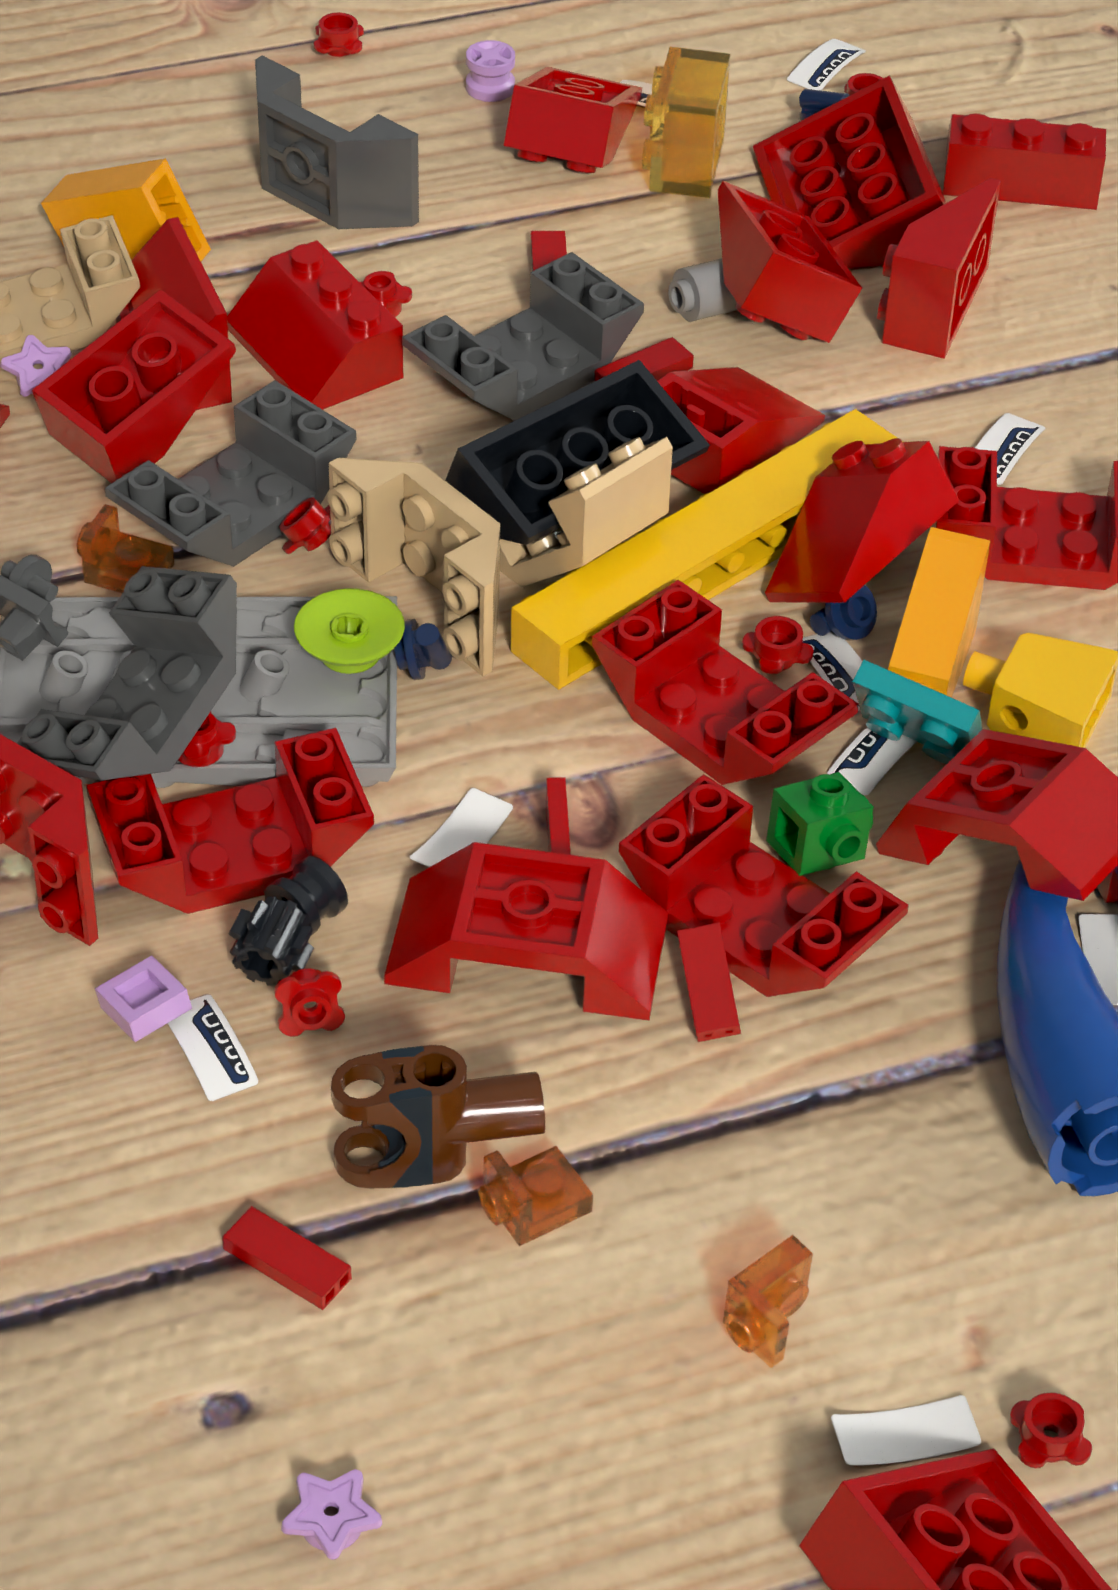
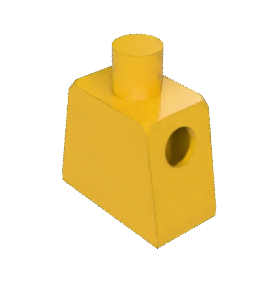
(1045, 688)

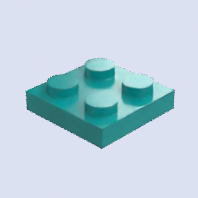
(906, 708)

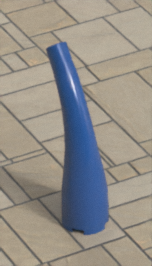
(1058, 1040)

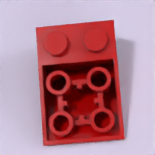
(738, 418)

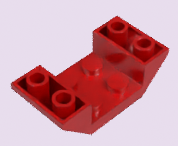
(1033, 532)
(706, 699)
(1021, 793)
(48, 824)
(237, 838)
(531, 915)
(774, 925)

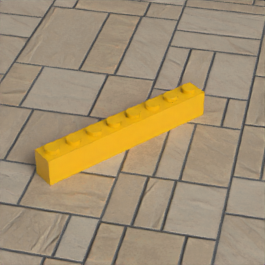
(702, 545)

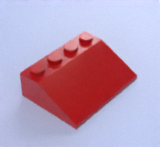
(854, 172)
(944, 1528)

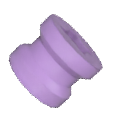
(490, 70)

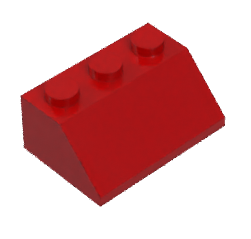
(1030, 158)
(174, 267)
(317, 328)

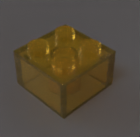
(686, 121)

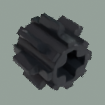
(271, 940)

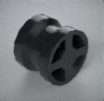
(314, 890)

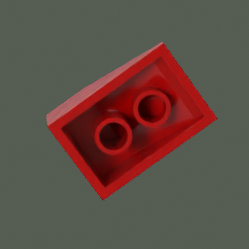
(569, 118)
(782, 266)
(938, 271)
(134, 386)
(860, 519)

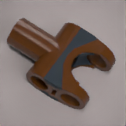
(427, 1114)

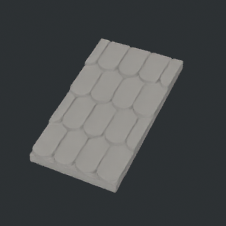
(271, 698)

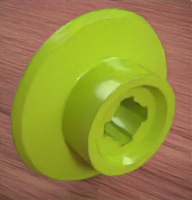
(349, 628)

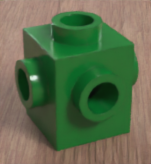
(819, 823)

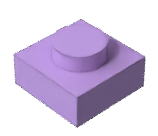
(143, 998)

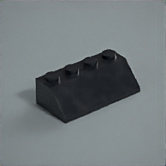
(526, 461)

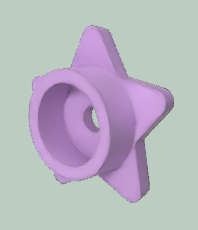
(34, 353)
(331, 1532)

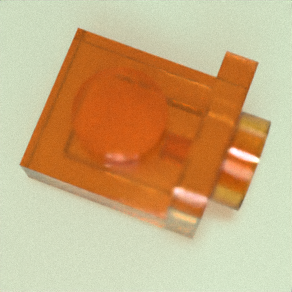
(114, 556)
(533, 1194)
(765, 1297)

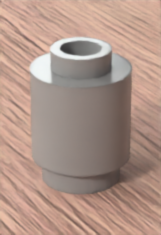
(700, 291)

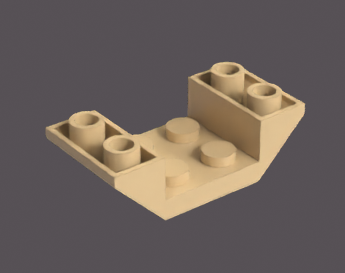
(74, 300)
(596, 512)
(412, 516)

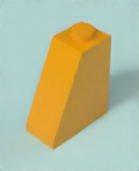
(135, 194)
(941, 611)

